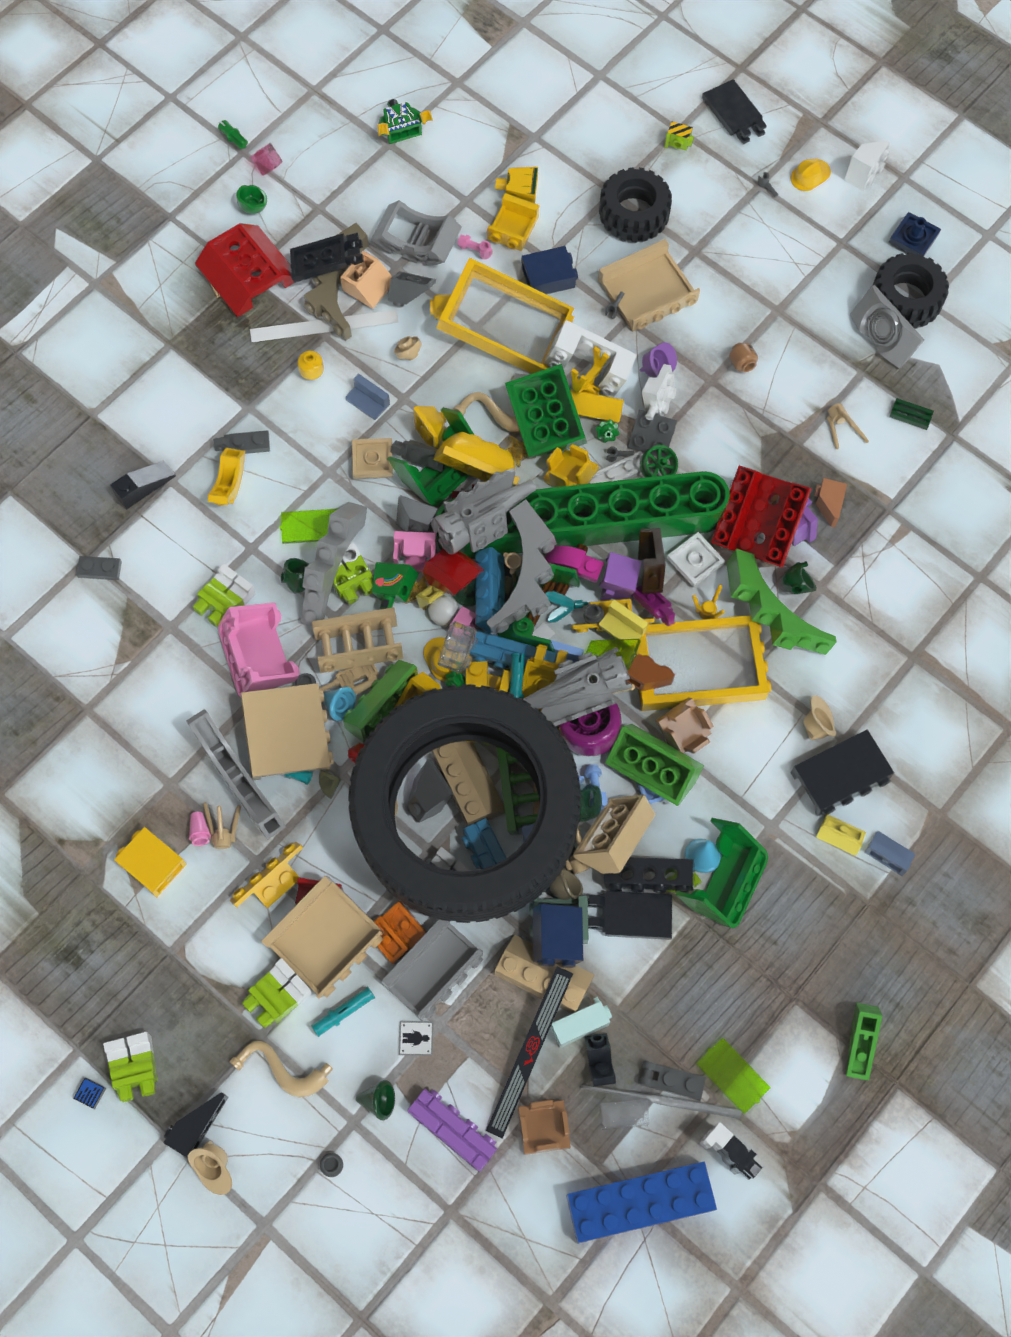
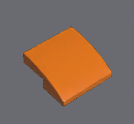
(400, 932)

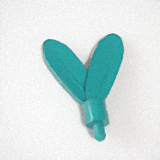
(566, 605)

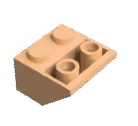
(366, 280)

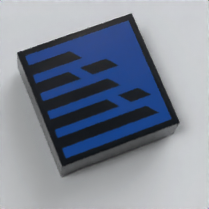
(89, 1093)

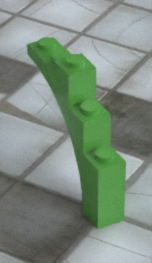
(765, 608)

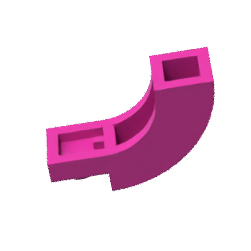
(575, 559)

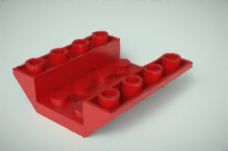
(231, 270)
(752, 513)

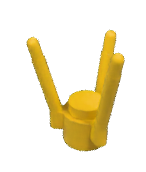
(708, 608)

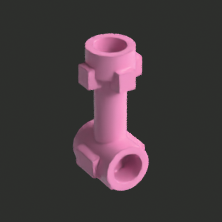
(484, 247)

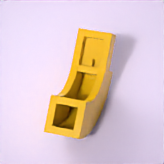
(228, 478)

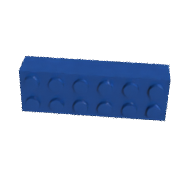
(641, 1202)

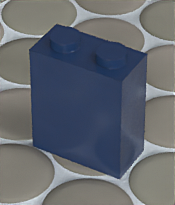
(549, 270)
(557, 935)

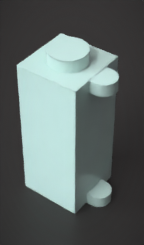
(581, 1023)

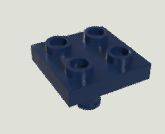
(915, 234)

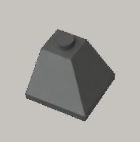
(407, 287)
(414, 515)
(428, 792)

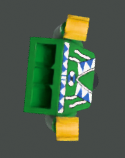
(402, 121)

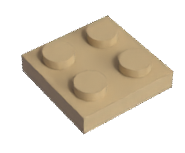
(370, 458)

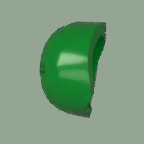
(251, 204)

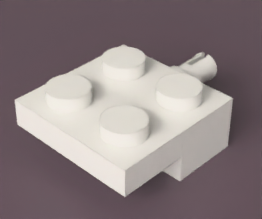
(659, 392)

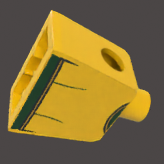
(520, 183)

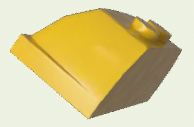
(474, 456)

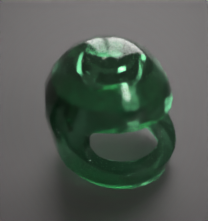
(587, 812)

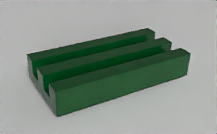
(912, 410)

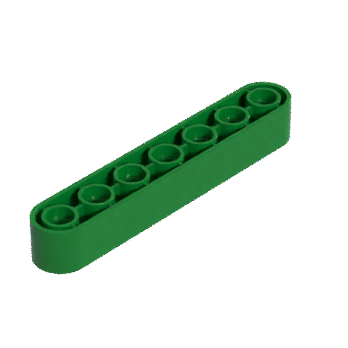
(609, 526)

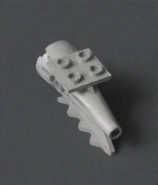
(480, 513)
(575, 693)

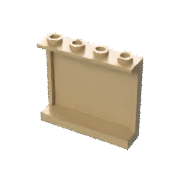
(650, 284)
(286, 730)
(324, 937)

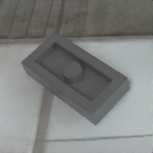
(99, 568)

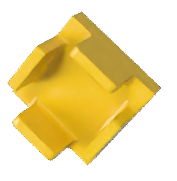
(569, 467)

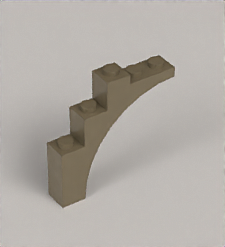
(324, 297)

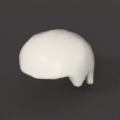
(443, 610)

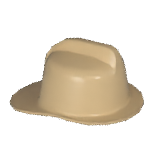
(819, 720)
(211, 1168)

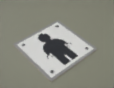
(416, 1038)

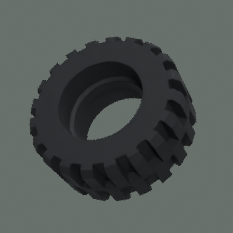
(636, 185)
(920, 273)

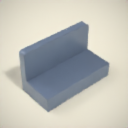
(368, 397)
(890, 853)

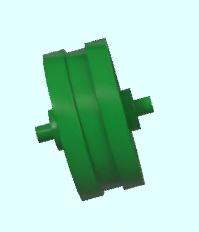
(659, 463)

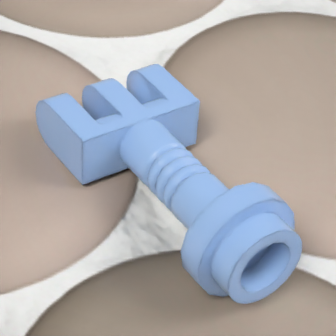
(593, 772)

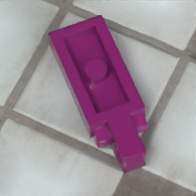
(656, 605)

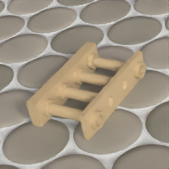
(354, 624)

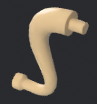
(505, 421)
(293, 1086)

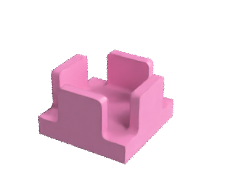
(415, 547)

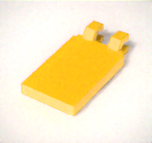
(540, 672)

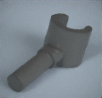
(765, 183)
(613, 307)
(611, 458)

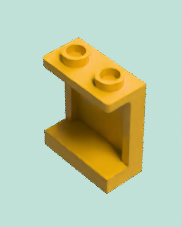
(513, 222)
(150, 861)

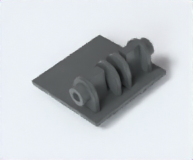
(651, 432)

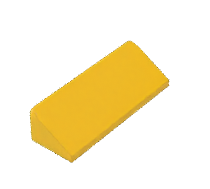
(598, 406)

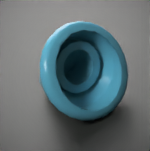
(339, 702)
(704, 855)

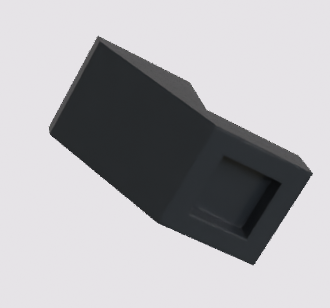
(600, 1059)

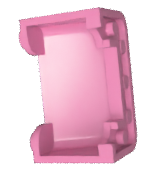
(254, 648)

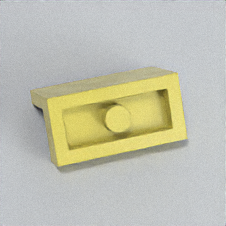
(623, 623)

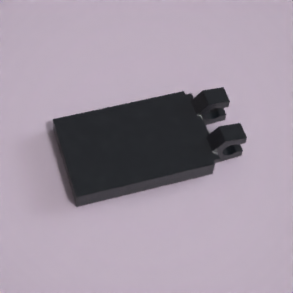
(735, 110)
(325, 256)
(633, 915)

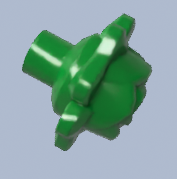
(607, 431)
(455, 679)

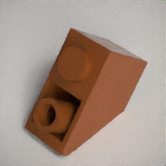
(649, 675)

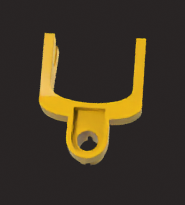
(586, 382)

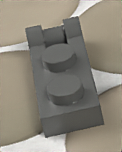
(672, 1081)

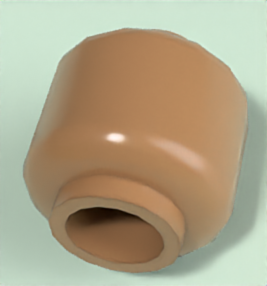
(743, 357)

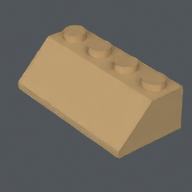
(469, 781)
(615, 833)
(519, 969)

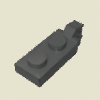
(248, 441)
(417, 453)

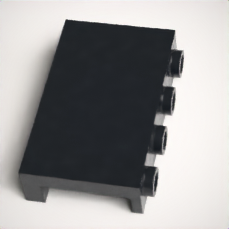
(843, 772)

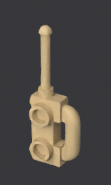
(351, 675)

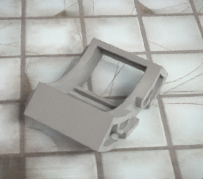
(434, 254)

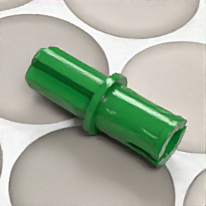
(233, 134)

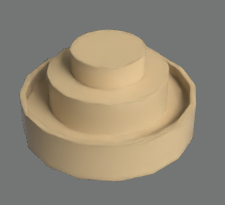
(408, 348)

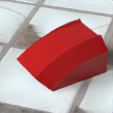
(451, 571)

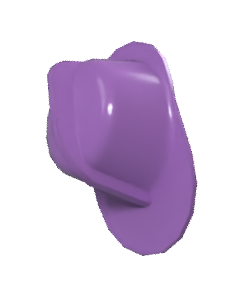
(659, 355)

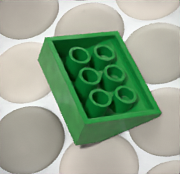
(545, 411)

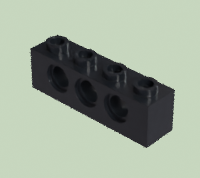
(661, 867)

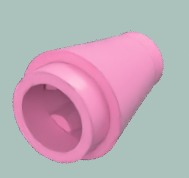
(199, 831)

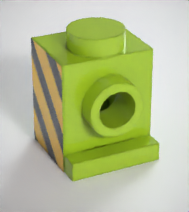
(679, 136)

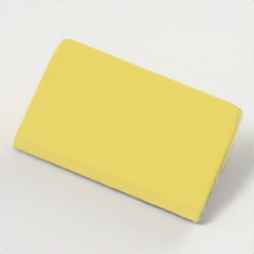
(428, 596)
(841, 835)

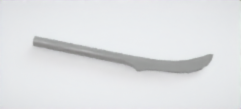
(674, 1102)

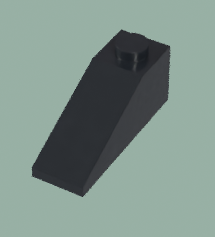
(141, 483)
(192, 1128)

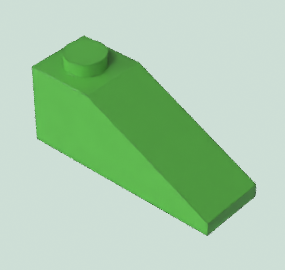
(863, 1040)

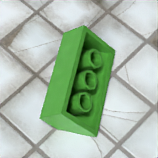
(379, 700)
(654, 764)

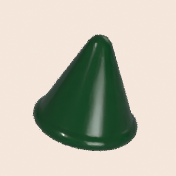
(378, 1099)

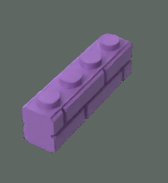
(452, 1130)

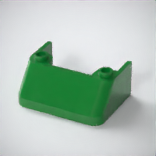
(429, 483)
(523, 629)
(733, 879)

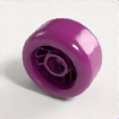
(596, 738)

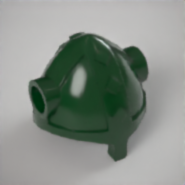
(294, 574)
(798, 580)

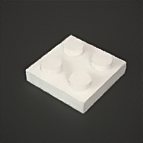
(695, 559)

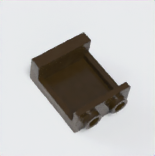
(652, 552)

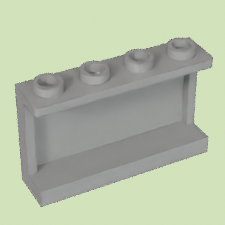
(432, 969)

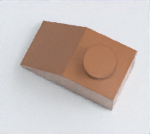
(830, 499)

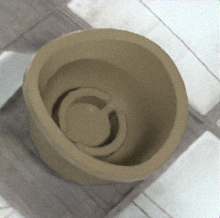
(566, 886)

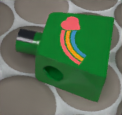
(393, 583)

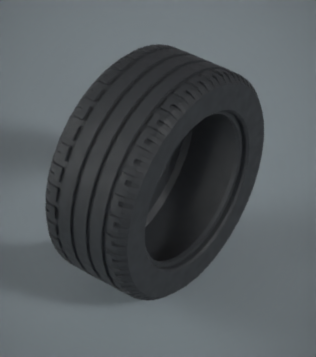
(447, 718)

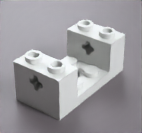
(580, 342)

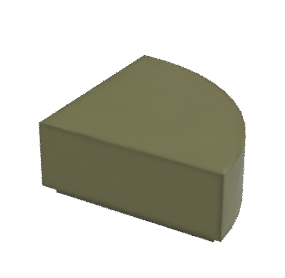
(328, 783)

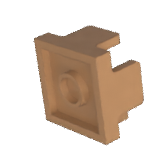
(686, 727)
(544, 1127)

